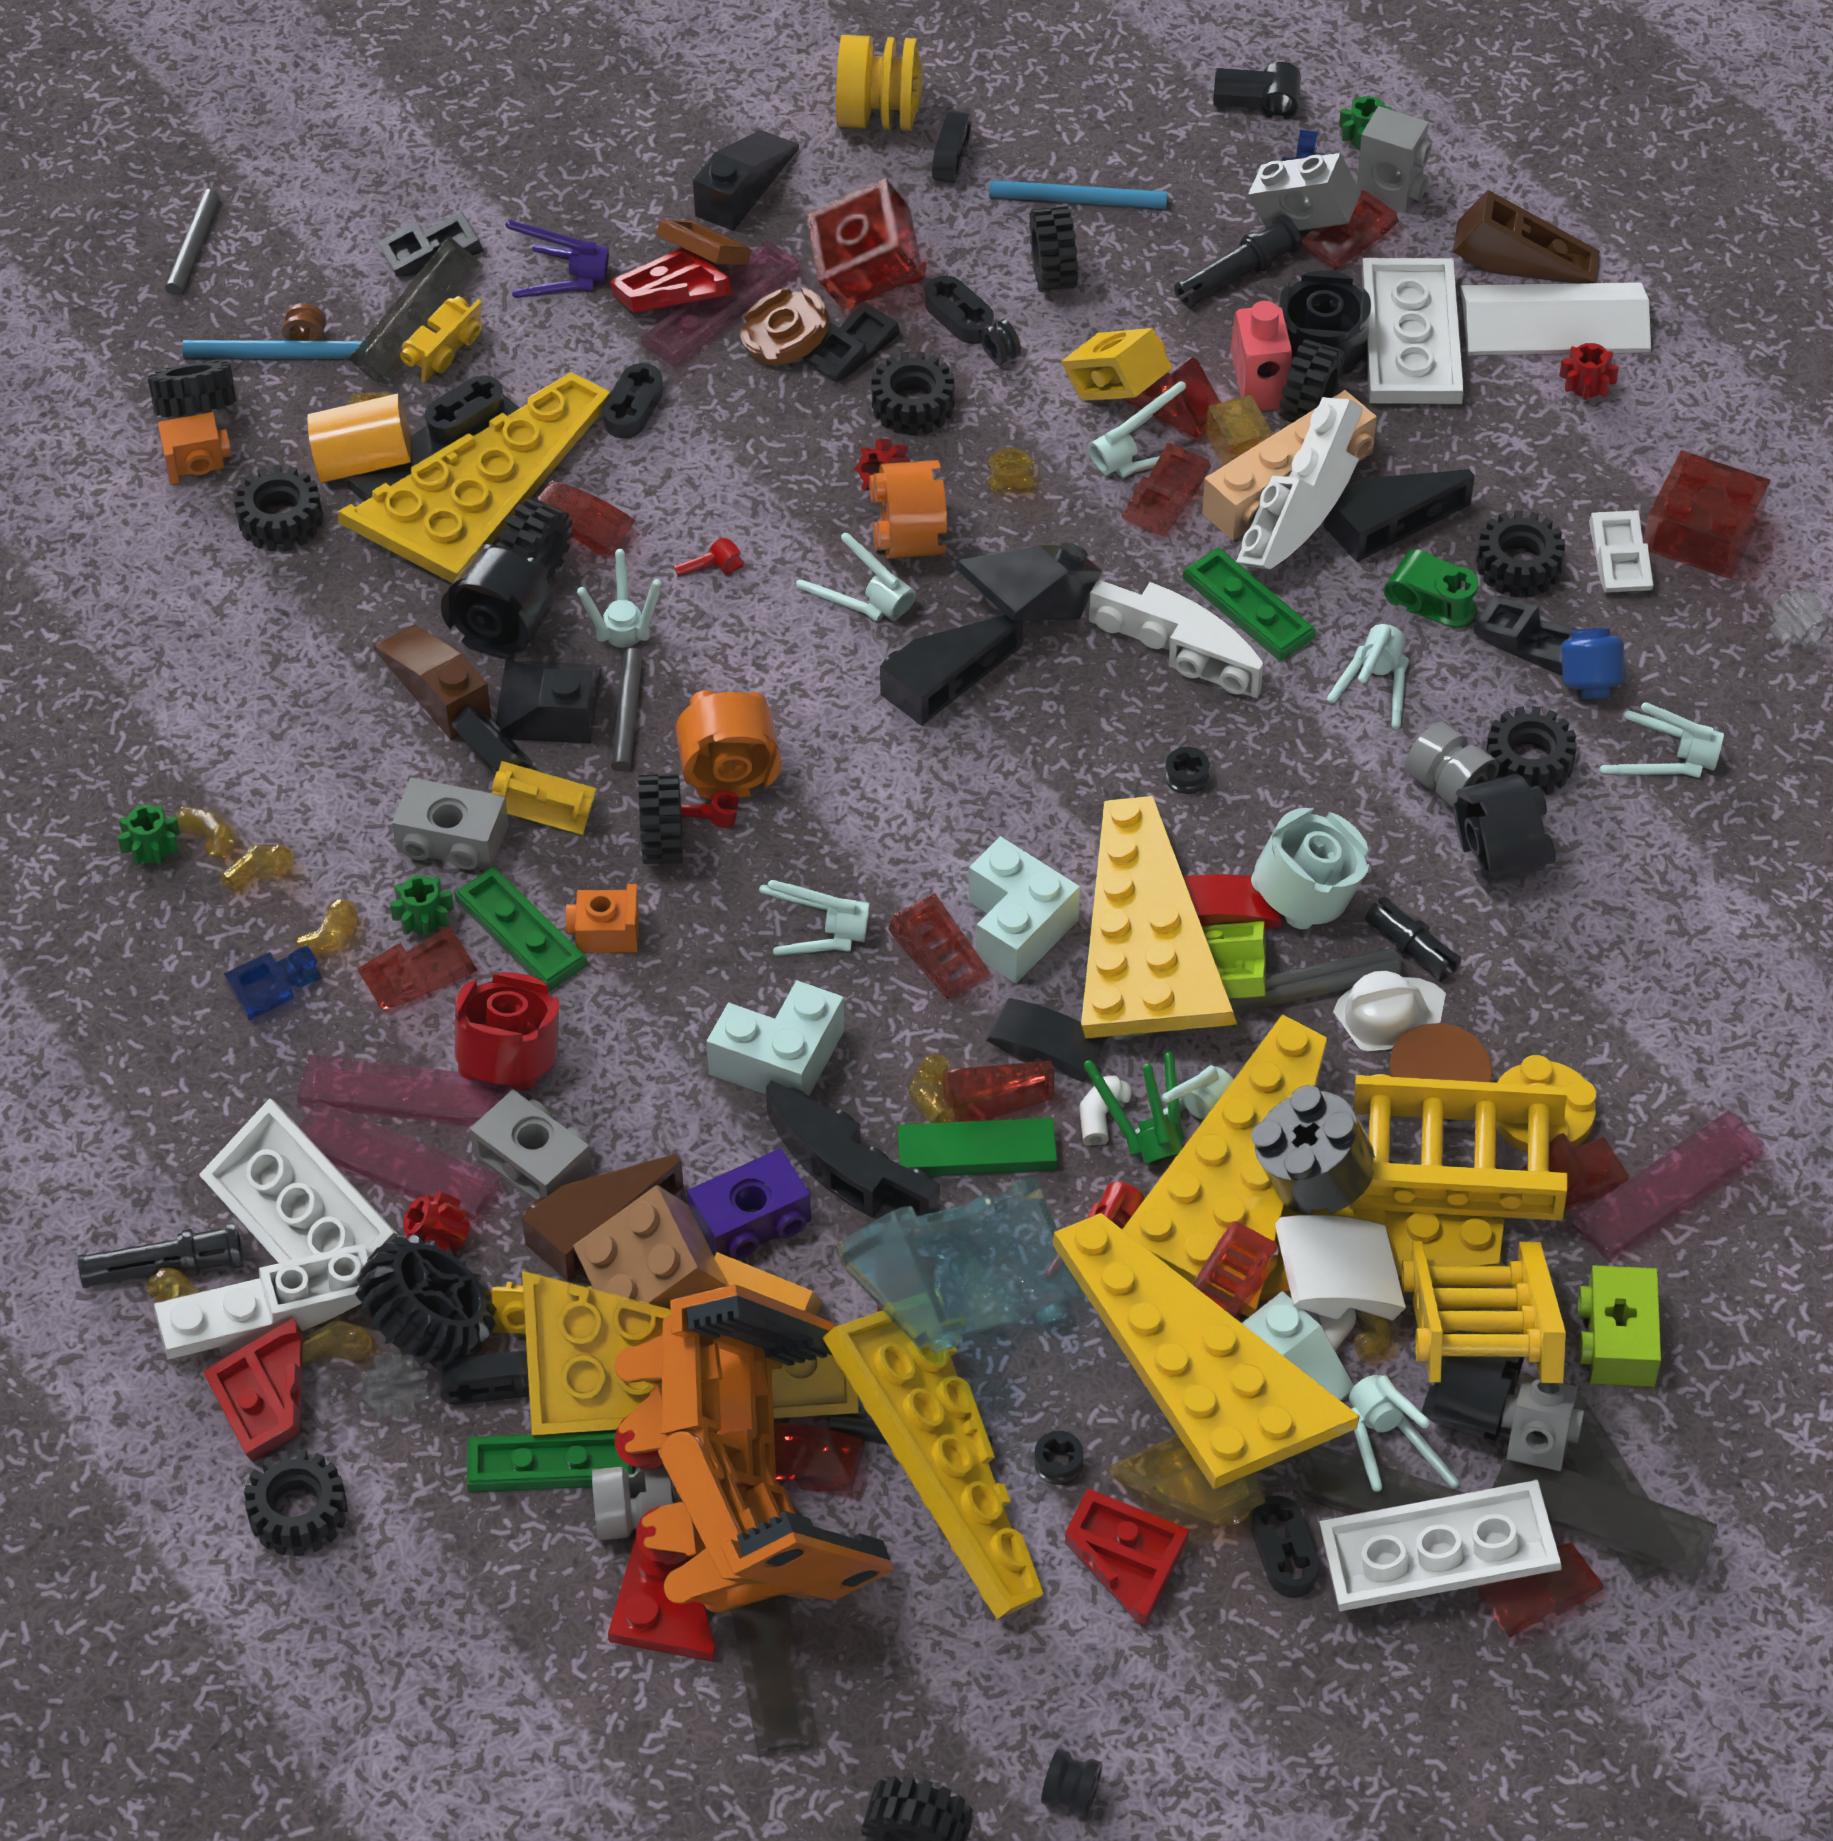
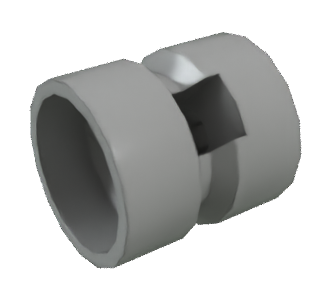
(1446, 762)
(626, 1497)

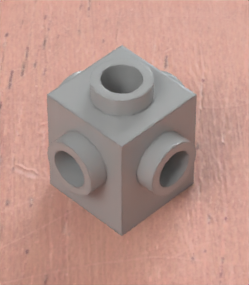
(1542, 1422)

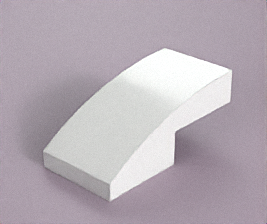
(1620, 551)

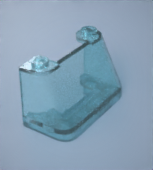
(963, 1266)

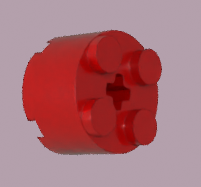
(506, 1030)

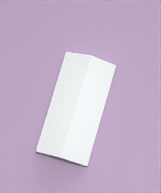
(1555, 318)
(291, 1191)
(1439, 1545)

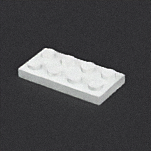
(1412, 331)

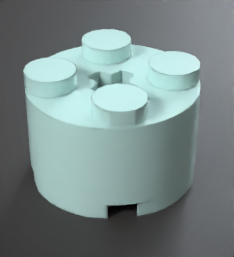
(1311, 867)

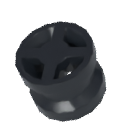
(1071, 1782)

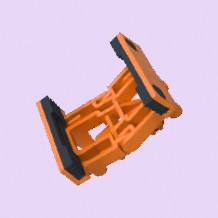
(733, 1515)

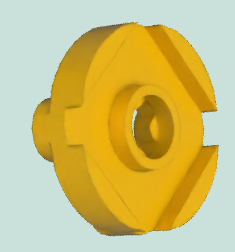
(1579, 1108)

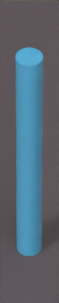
(1078, 194)
(268, 349)

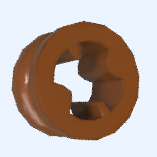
(304, 323)

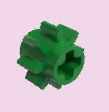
(1355, 120)
(148, 834)
(421, 905)

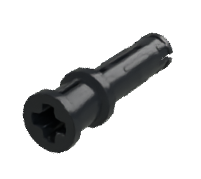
(1254, 253)
(186, 1253)

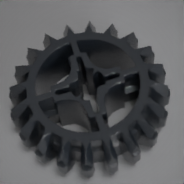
(425, 1301)

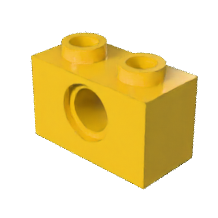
(1117, 364)

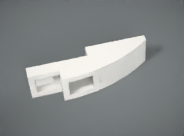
(1299, 503)
(1196, 638)
(237, 1314)

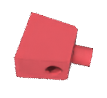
(1259, 338)

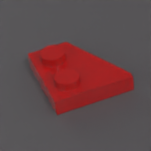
(670, 281)
(262, 1389)
(1126, 1550)
(651, 1620)

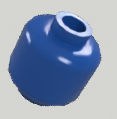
(1593, 662)

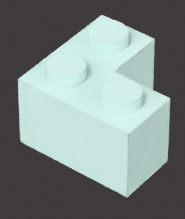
(1025, 907)
(787, 1049)

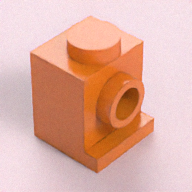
(193, 445)
(605, 920)

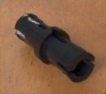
(1412, 938)

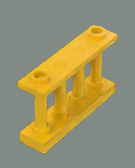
(1462, 1189)
(1482, 1288)

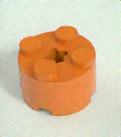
(910, 509)
(728, 743)

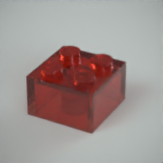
(864, 244)
(1706, 514)

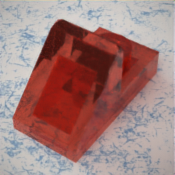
(1187, 409)
(1590, 1169)

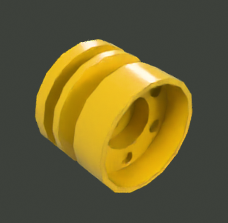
(877, 82)

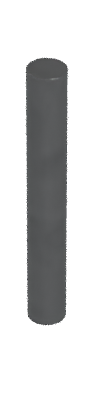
(193, 242)
(627, 710)

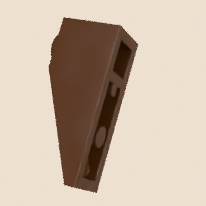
(1520, 244)
(435, 675)
(578, 1208)

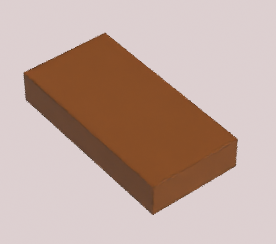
(704, 242)

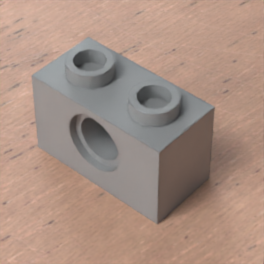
(1393, 158)
(1306, 190)
(450, 824)
(513, 1127)

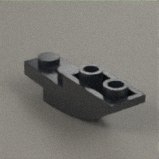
(831, 1152)

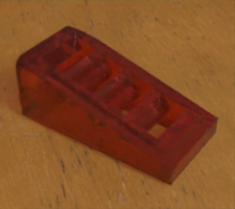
(932, 911)
(997, 1089)
(1247, 1254)

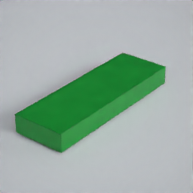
(1249, 604)
(520, 928)
(978, 1146)
(539, 1460)

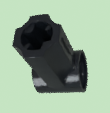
(1272, 90)

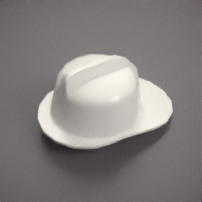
(1386, 1007)

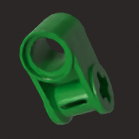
(1430, 585)

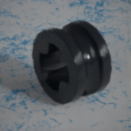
(1000, 341)
(1179, 779)
(1061, 1443)

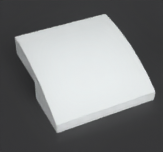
(1339, 1265)

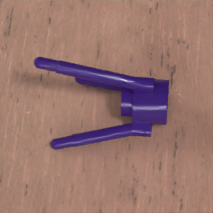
(586, 261)

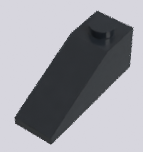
(739, 177)
(1391, 508)
(946, 664)

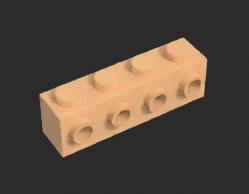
(1235, 489)

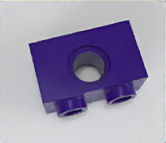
(760, 1184)

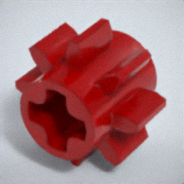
(1589, 370)
(883, 454)
(438, 1220)

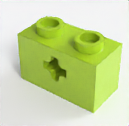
(1624, 1352)

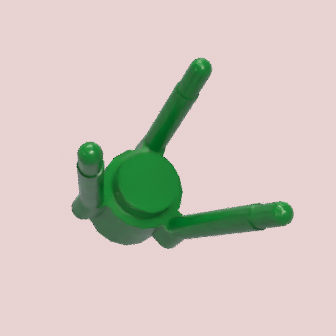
(1158, 1136)

